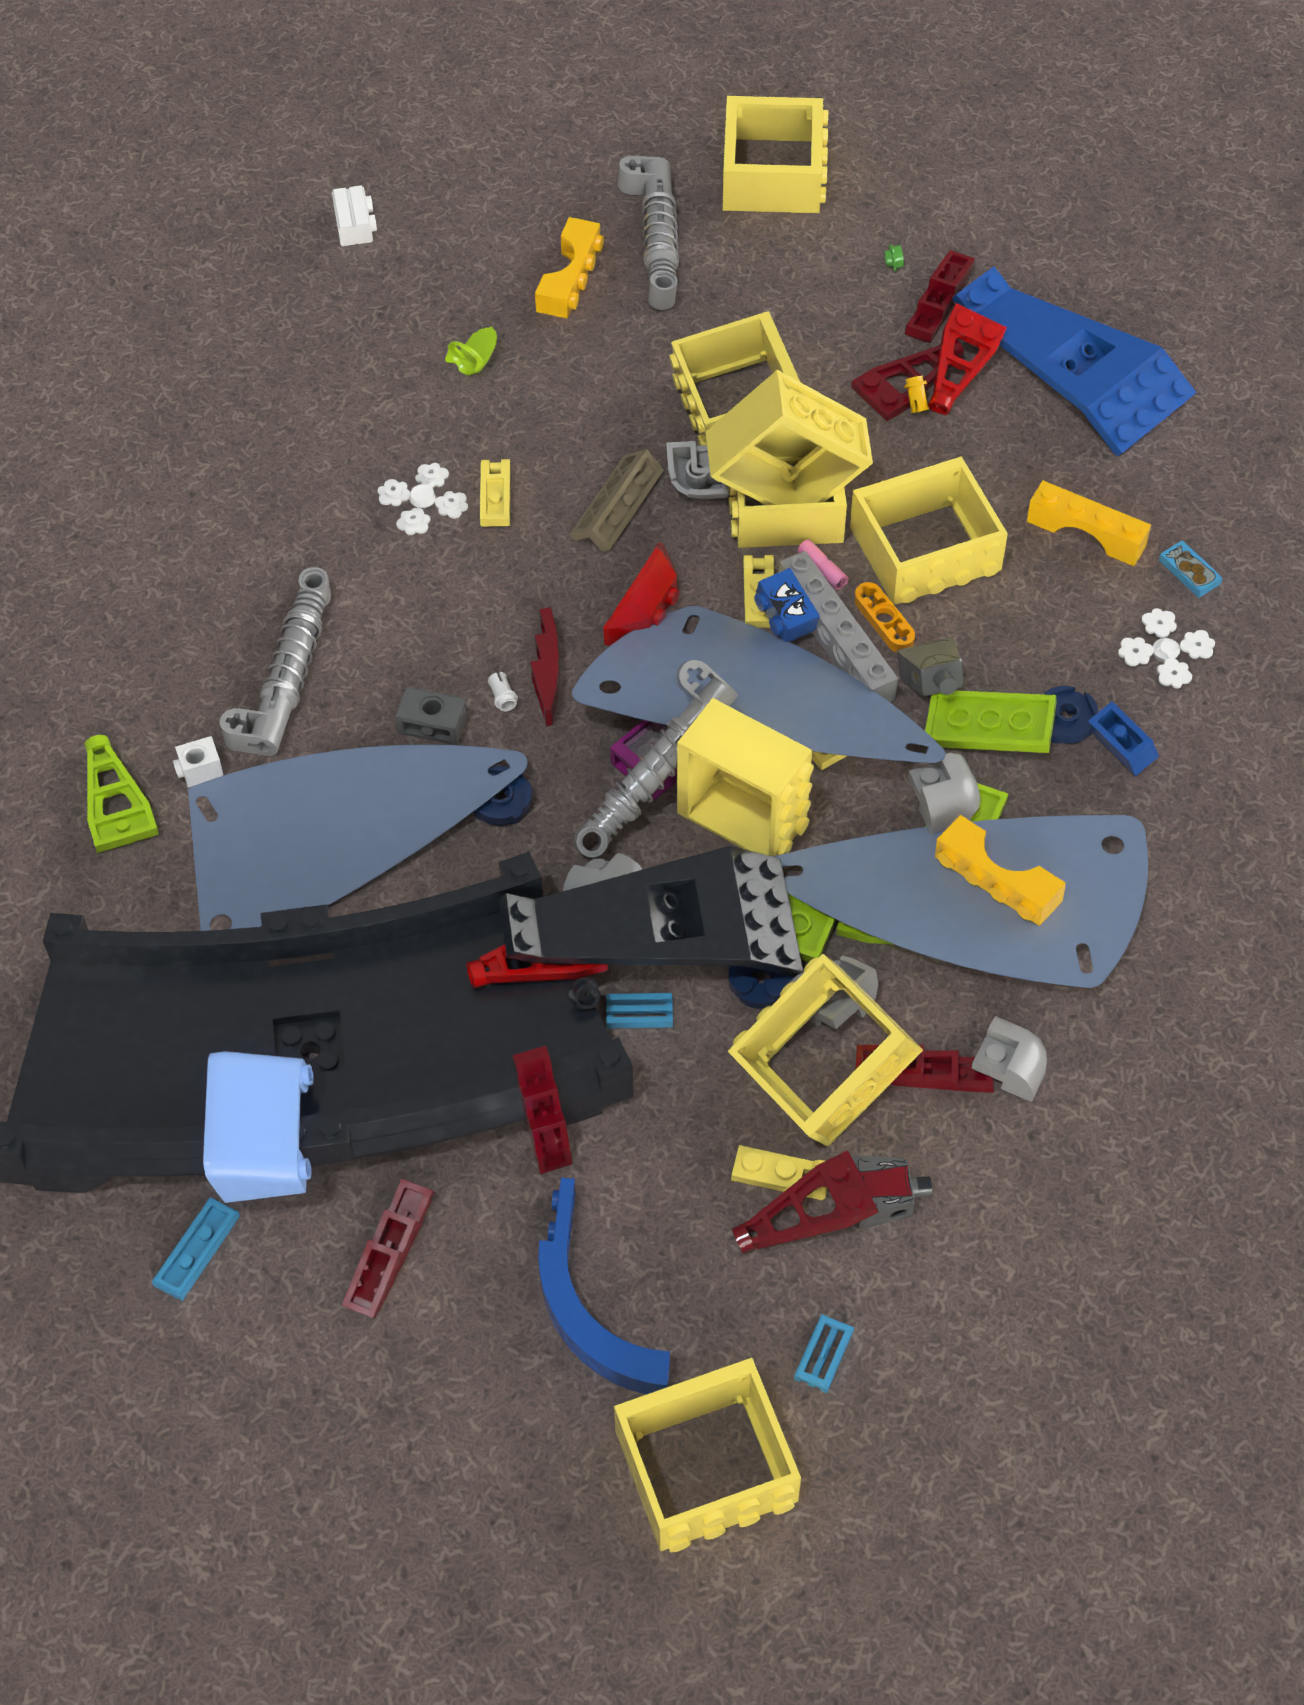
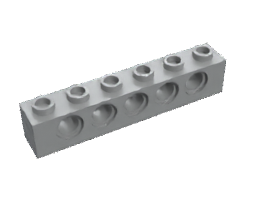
(840, 632)

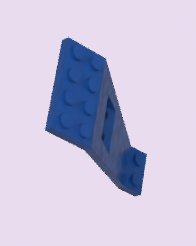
(1119, 386)

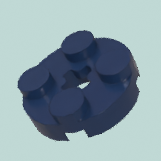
(1082, 706)
(510, 809)
(756, 994)

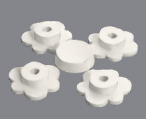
(422, 496)
(1166, 649)

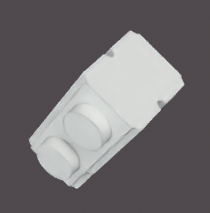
(353, 215)

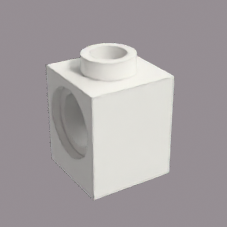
(207, 759)

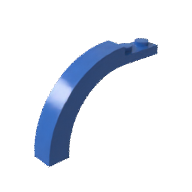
(603, 1352)

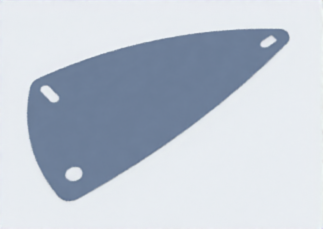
(774, 684)
(330, 822)
(908, 898)

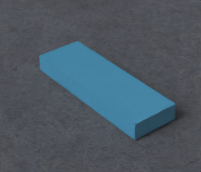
(195, 1249)

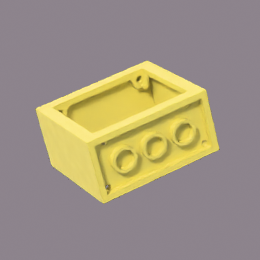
(775, 186)
(721, 352)
(783, 401)
(921, 493)
(787, 522)
(743, 780)
(787, 1015)
(692, 1399)

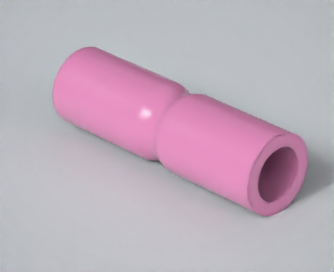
(830, 571)

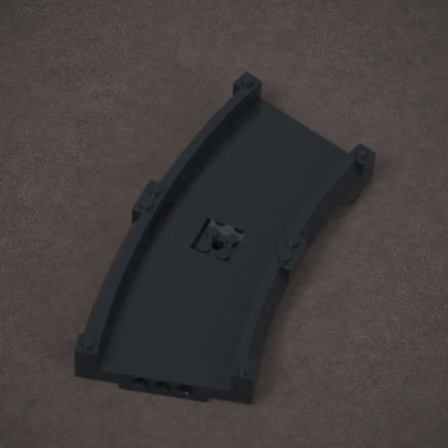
(397, 1029)

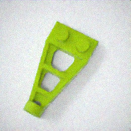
(122, 826)

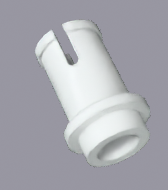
(505, 698)

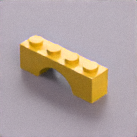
(560, 290)
(1118, 533)
(1029, 892)

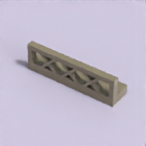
(618, 499)

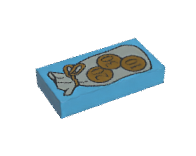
(1190, 569)

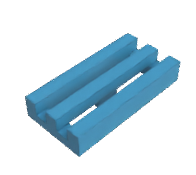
(639, 1005)
(812, 1379)

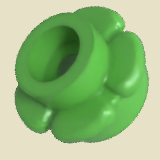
(894, 257)

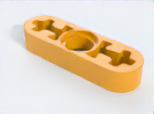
(884, 605)

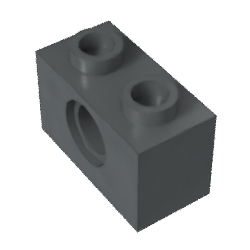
(416, 720)

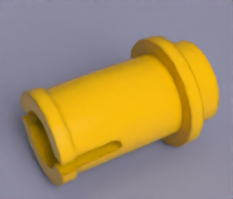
(917, 394)

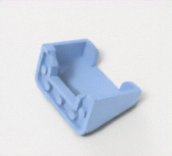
(254, 1125)

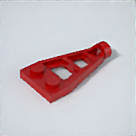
(974, 330)
(501, 973)

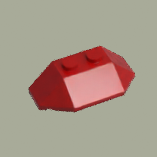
(646, 598)

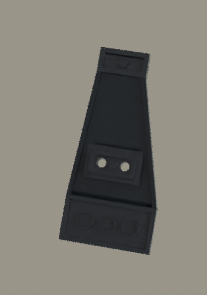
(690, 911)

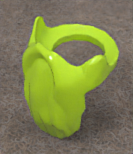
(474, 353)

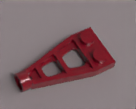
(882, 395)
(848, 1191)

